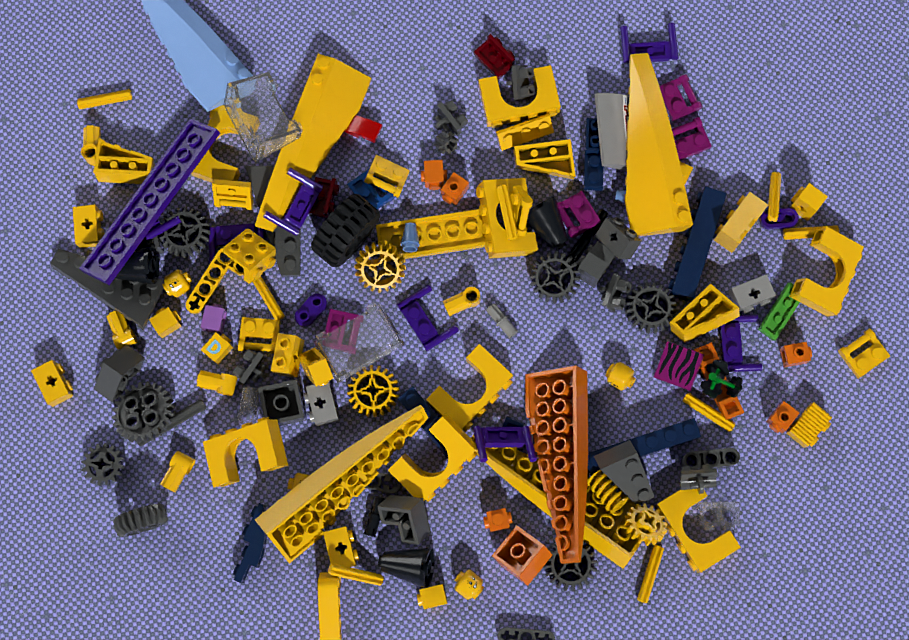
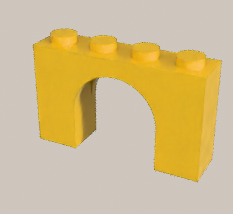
(499, 112)
(209, 167)
(496, 239)
(845, 256)
(496, 379)
(459, 449)
(221, 450)
(699, 555)

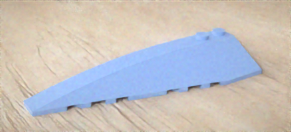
(196, 51)

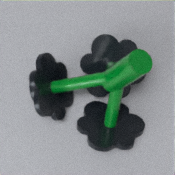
(713, 385)

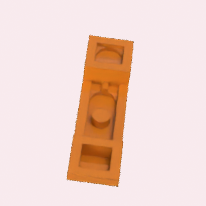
(728, 406)

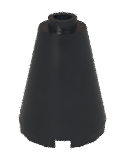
(548, 223)
(141, 266)
(409, 565)

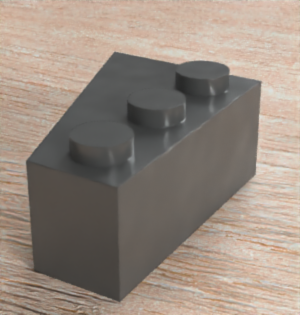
(626, 471)

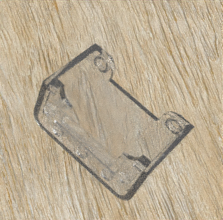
(259, 115)
(359, 342)

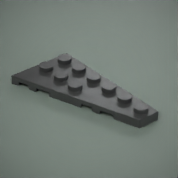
(286, 244)

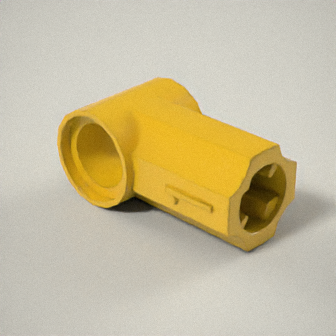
(90, 142)
(460, 302)
(122, 333)
(222, 384)
(179, 467)

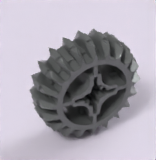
(192, 230)
(541, 286)
(643, 305)
(140, 520)
(582, 577)

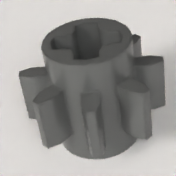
(446, 142)

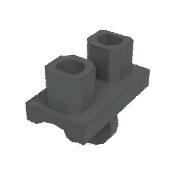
(520, 82)
(446, 111)
(612, 293)
(244, 374)
(698, 479)

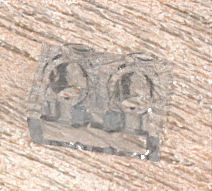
(718, 510)

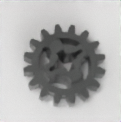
(102, 472)

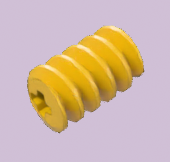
(606, 491)

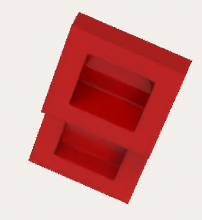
(364, 128)

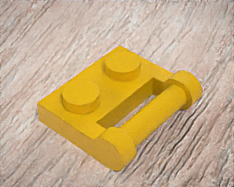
(389, 172)
(232, 194)
(521, 204)
(260, 329)
(868, 358)

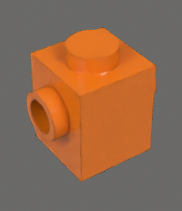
(433, 174)
(454, 189)
(795, 354)
(787, 414)
(497, 520)

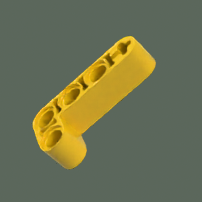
(212, 282)
(329, 606)

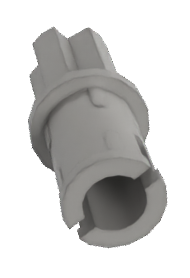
(501, 320)

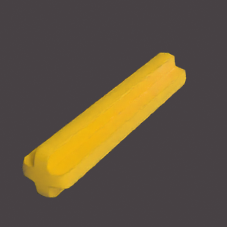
(104, 99)
(774, 196)
(507, 212)
(804, 232)
(268, 299)
(708, 412)
(355, 574)
(650, 574)

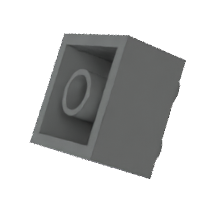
(283, 402)

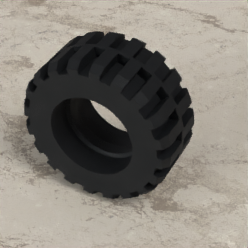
(345, 230)

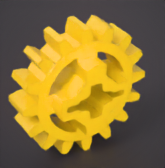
(645, 524)

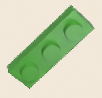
(779, 314)

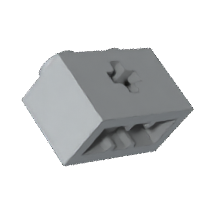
(760, 287)
(329, 411)

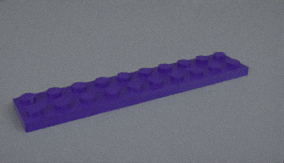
(149, 201)

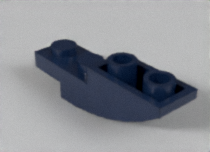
(592, 157)
(412, 399)
(253, 553)

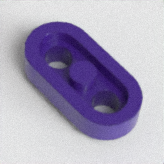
(781, 223)
(311, 310)

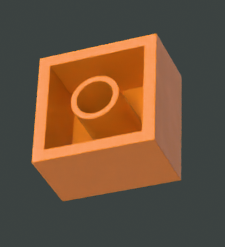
(522, 555)

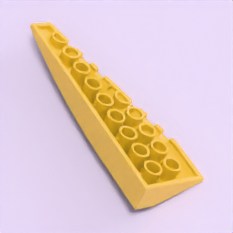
(324, 111)
(654, 179)
(308, 508)
(602, 529)

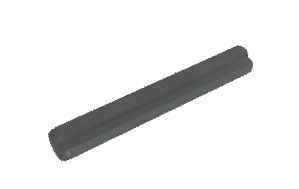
(181, 417)

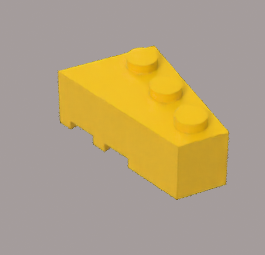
(547, 158)
(121, 165)
(740, 221)
(704, 314)

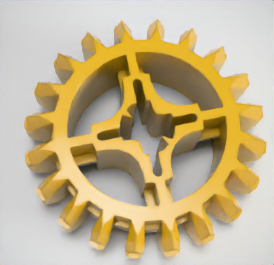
(375, 282)
(381, 391)

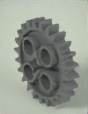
(143, 412)

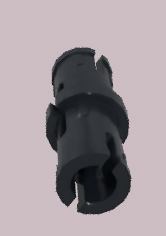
(373, 518)

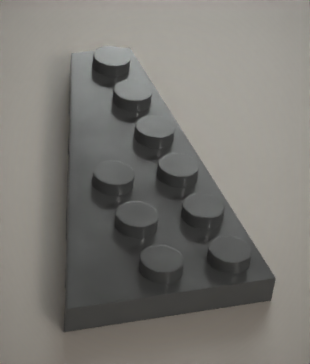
(129, 298)

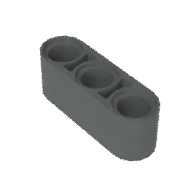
(719, 458)

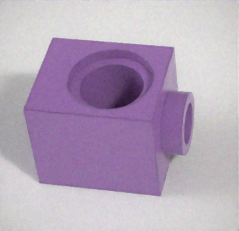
(214, 318)

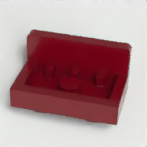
(495, 56)
(324, 203)

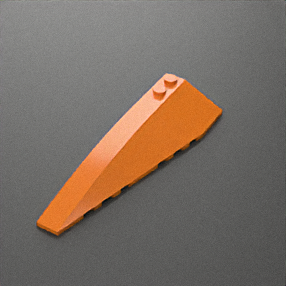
(559, 425)

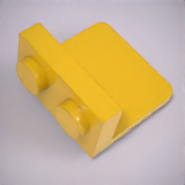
(251, 253)

